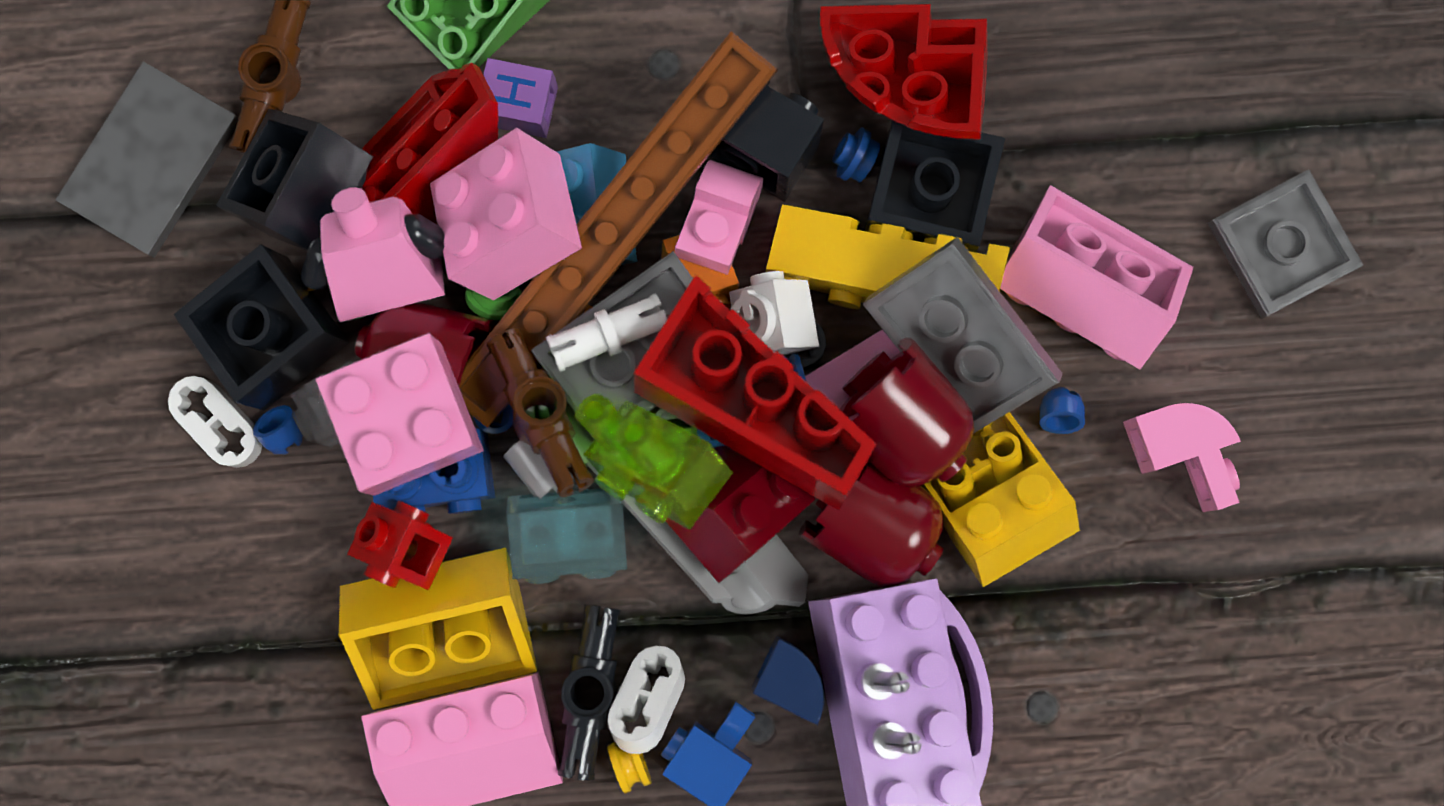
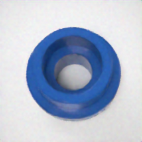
(855, 155)

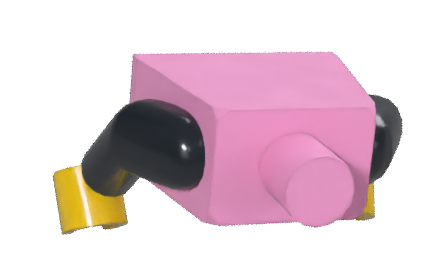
(374, 256)

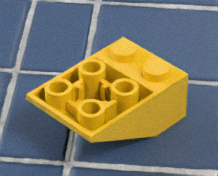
(1004, 502)

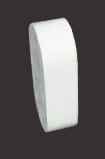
(206, 431)
(636, 694)

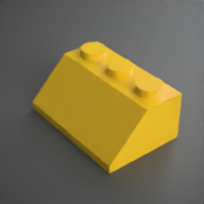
(437, 640)

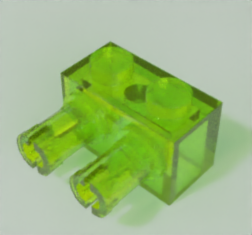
(651, 460)

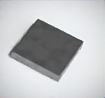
(1285, 244)

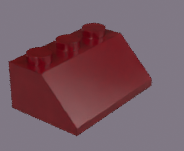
(742, 515)

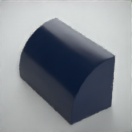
(790, 681)

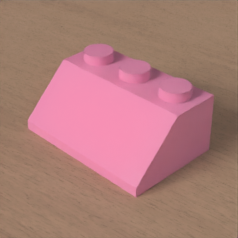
(1096, 278)
(464, 745)

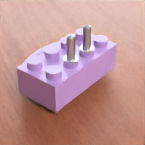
(901, 697)

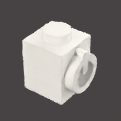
(778, 312)

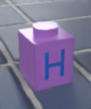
(523, 96)

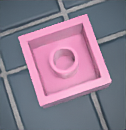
(505, 215)
(399, 415)

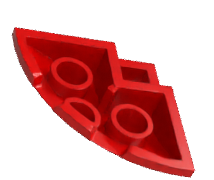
(911, 65)

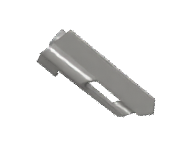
(757, 585)

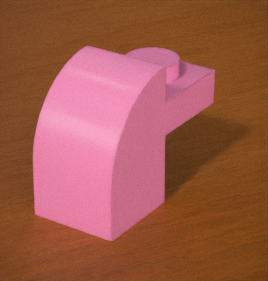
(718, 216)
(1193, 436)

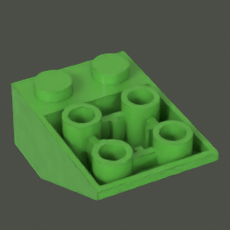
(464, 29)

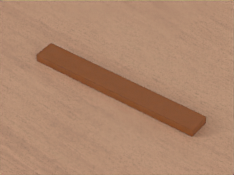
(624, 212)

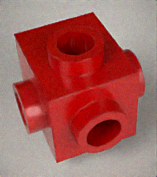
(399, 545)

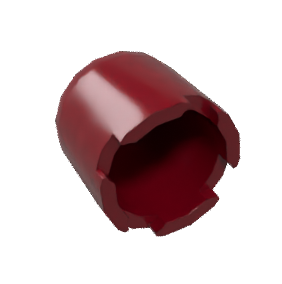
(455, 330)
(911, 416)
(880, 530)

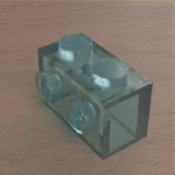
(566, 536)

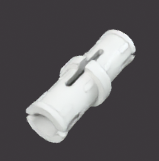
(607, 332)

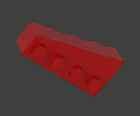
(750, 398)

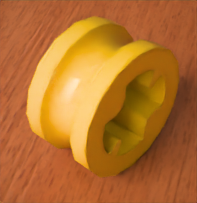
(628, 768)

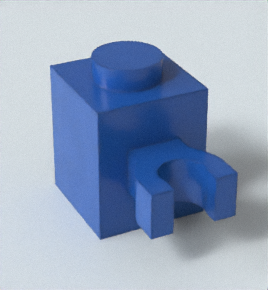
(709, 762)

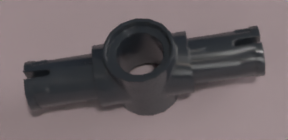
(583, 721)

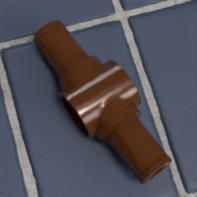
(275, 47)
(548, 436)

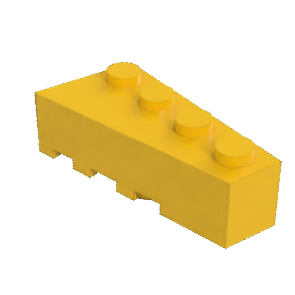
(852, 261)

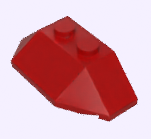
(429, 136)

